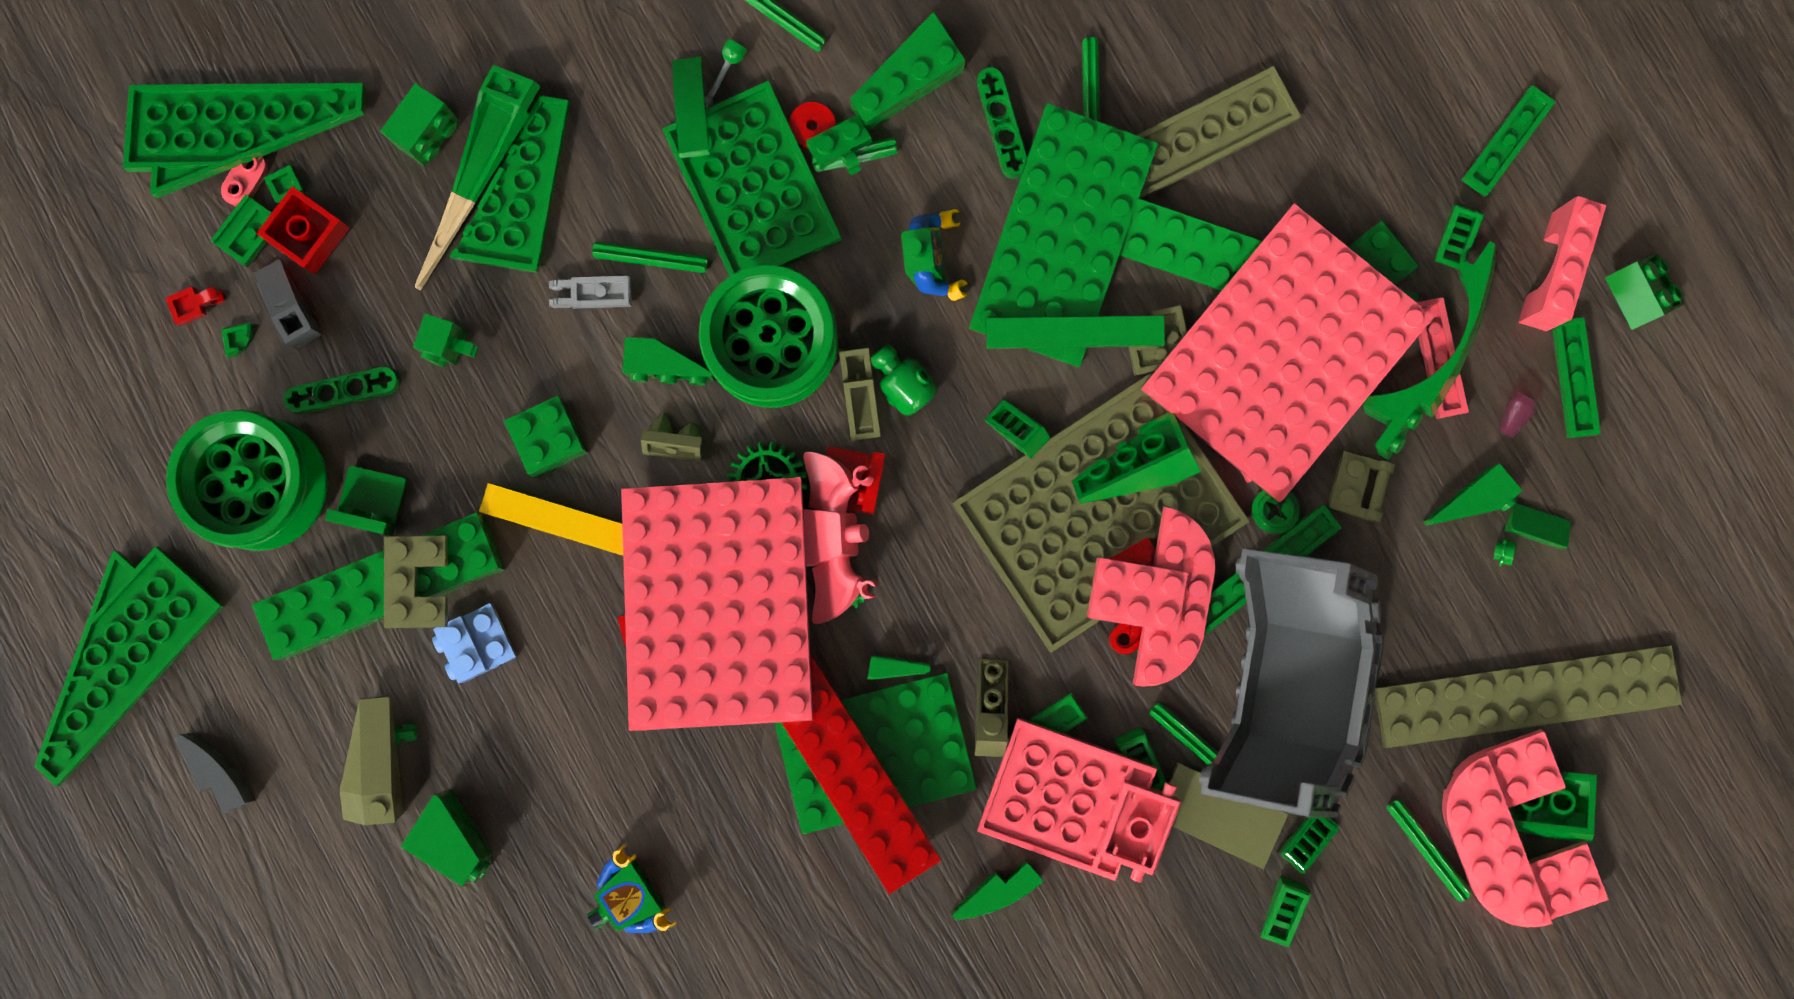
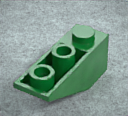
(651, 359)

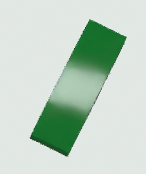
(998, 893)

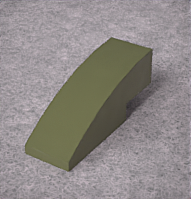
(859, 392)

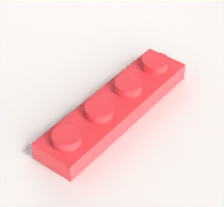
(1436, 350)

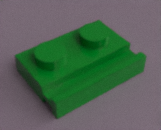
(238, 232)

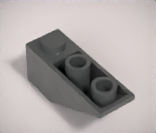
(286, 305)

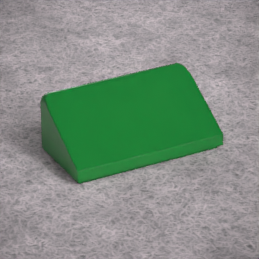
(1538, 526)

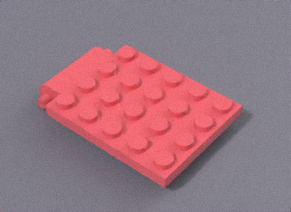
(1079, 803)

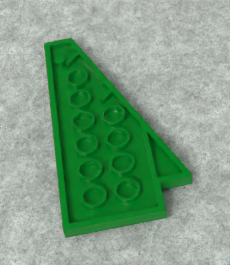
(208, 128)
(130, 639)

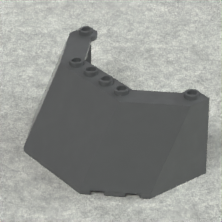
(1302, 685)

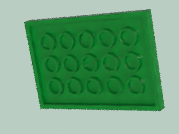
(755, 185)
(914, 737)

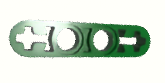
(1005, 122)
(341, 388)

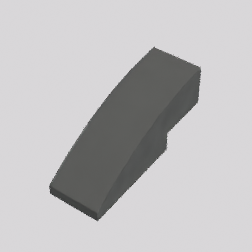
(214, 772)

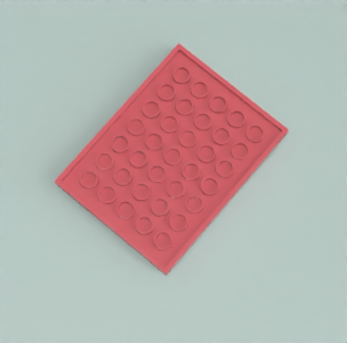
(1287, 353)
(716, 604)

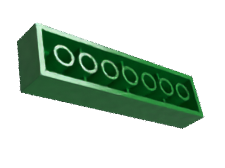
(355, 593)

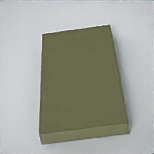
(1226, 824)

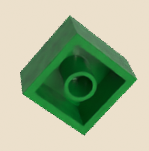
(420, 125)
(546, 436)

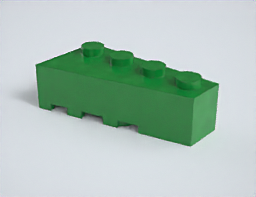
(909, 74)

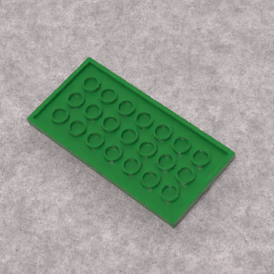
(1065, 224)

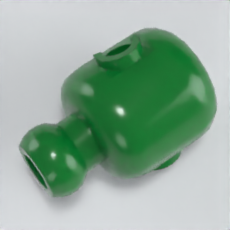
(905, 382)

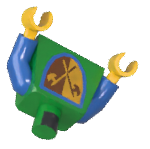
(925, 255)
(627, 898)

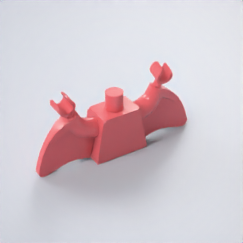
(833, 536)

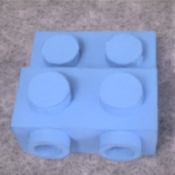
(474, 644)

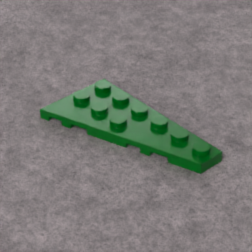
(517, 204)

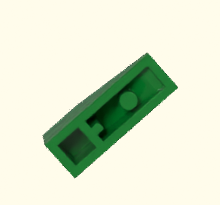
(1486, 493)

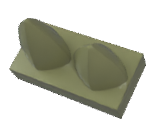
(661, 442)

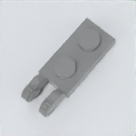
(593, 292)

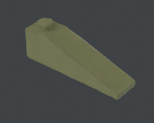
(371, 772)

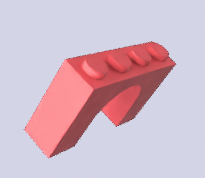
(1575, 232)

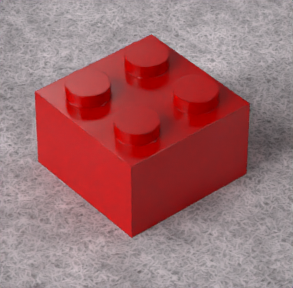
(303, 230)

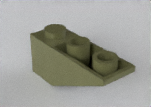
(991, 708)

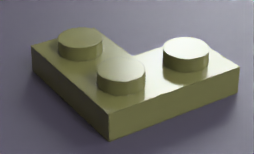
(1148, 359)

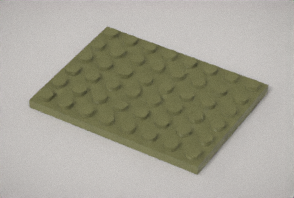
(1050, 542)

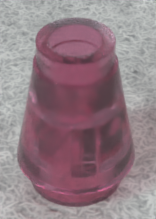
(1517, 414)

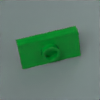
(1061, 715)

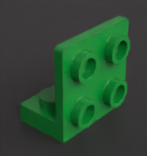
(369, 501)

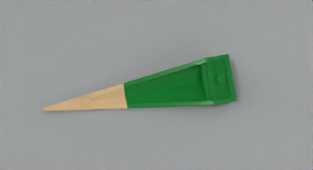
(495, 124)

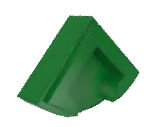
(237, 338)

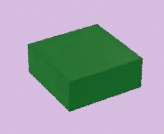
(282, 181)

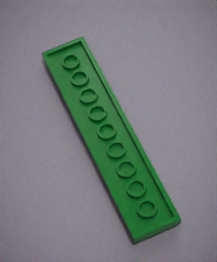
(1189, 245)

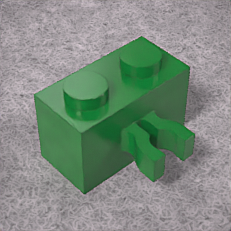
(442, 341)

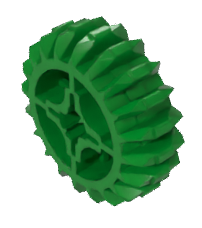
(763, 455)

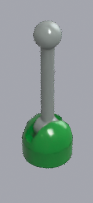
(732, 54)

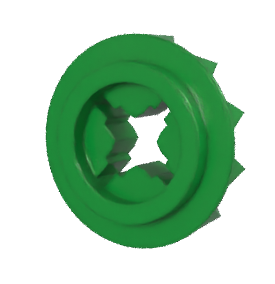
(1276, 524)

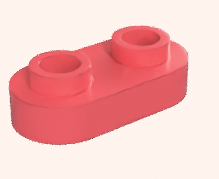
(246, 179)

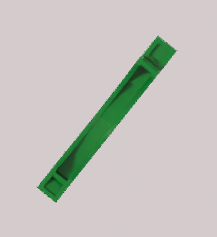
(1404, 408)

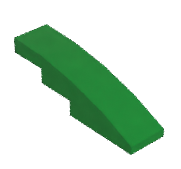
(690, 107)

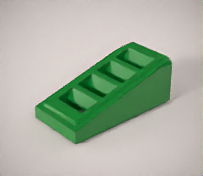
(1456, 211)
(1030, 440)
(889, 667)
(1133, 738)
(1312, 854)
(1303, 895)

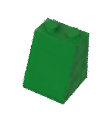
(449, 840)

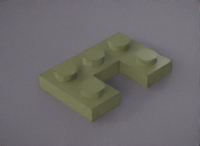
(401, 565)

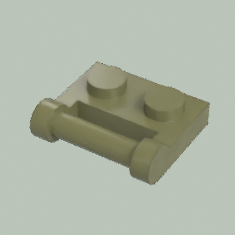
(1351, 484)

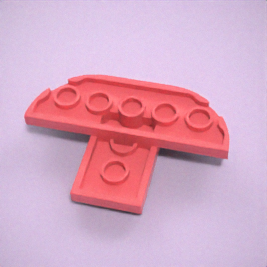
(1162, 598)

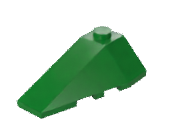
(1148, 461)
(1563, 813)

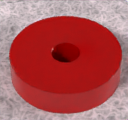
(806, 114)

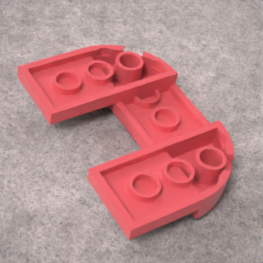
(1489, 845)

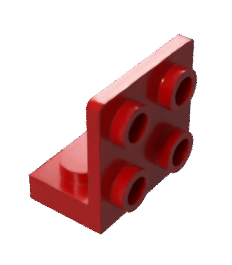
(865, 497)

